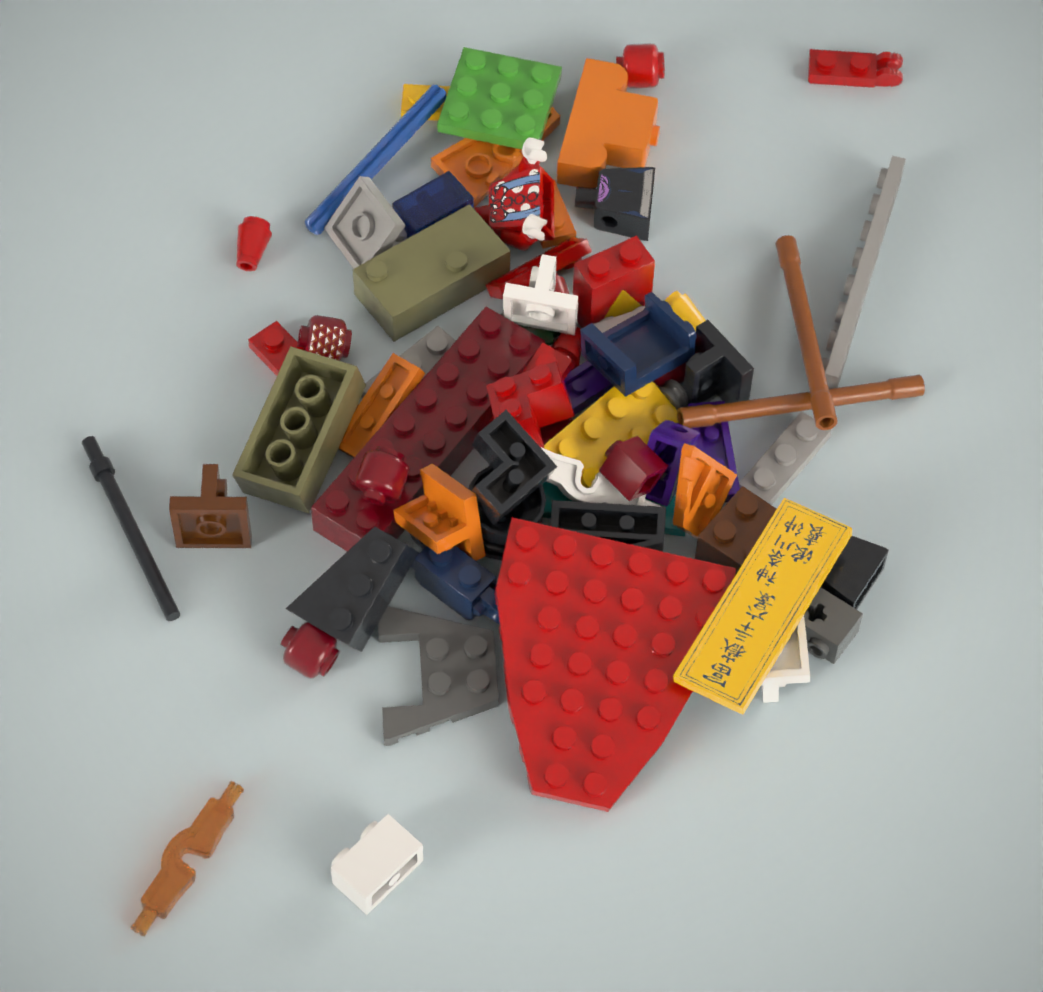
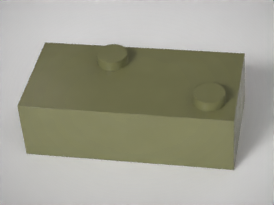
(431, 272)
(299, 429)

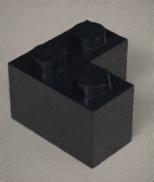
(517, 465)

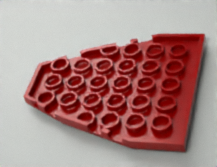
(594, 654)

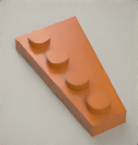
(482, 163)

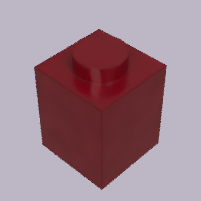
(632, 467)

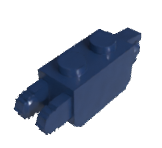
(457, 581)

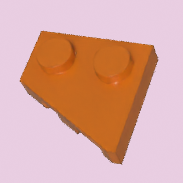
(700, 490)

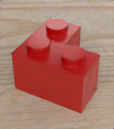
(532, 398)

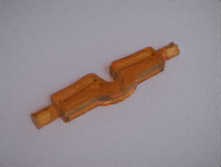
(175, 874)

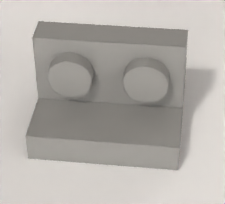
(365, 224)

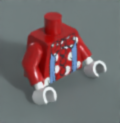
(522, 201)

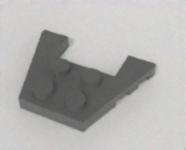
(455, 672)

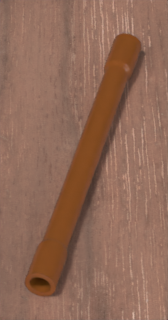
(821, 399)
(710, 414)

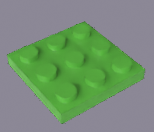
(499, 98)

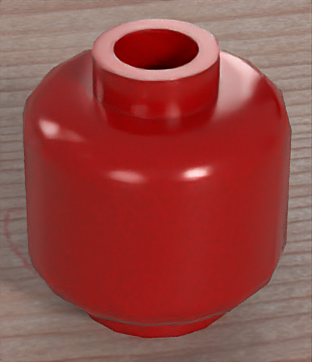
(643, 65)

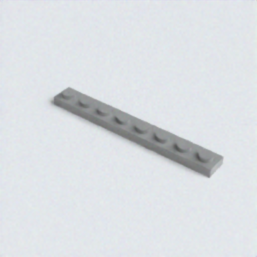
(864, 260)

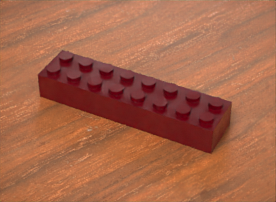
(430, 425)

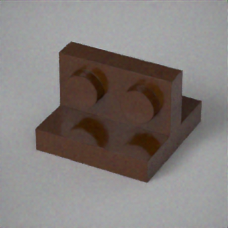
(211, 518)

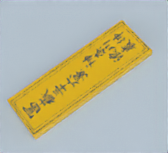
(762, 606)

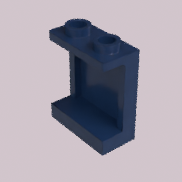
(640, 346)

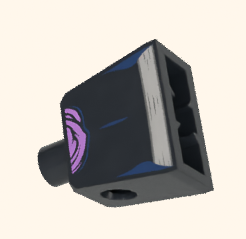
(620, 201)

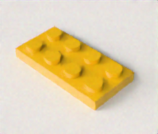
(609, 420)

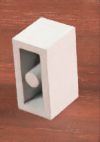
(376, 863)

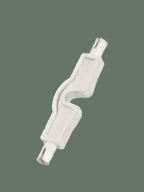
(568, 477)

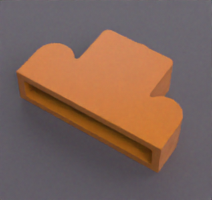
(606, 126)

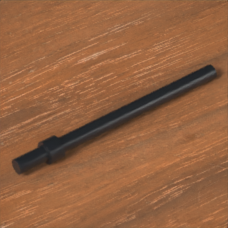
(104, 473)

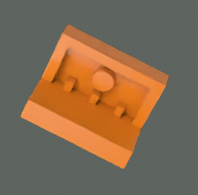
(443, 515)

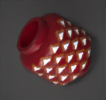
(325, 337)

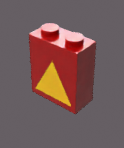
(613, 281)

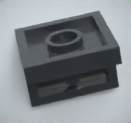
(716, 369)

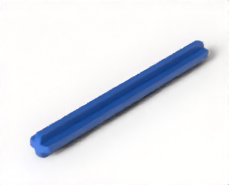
(378, 155)

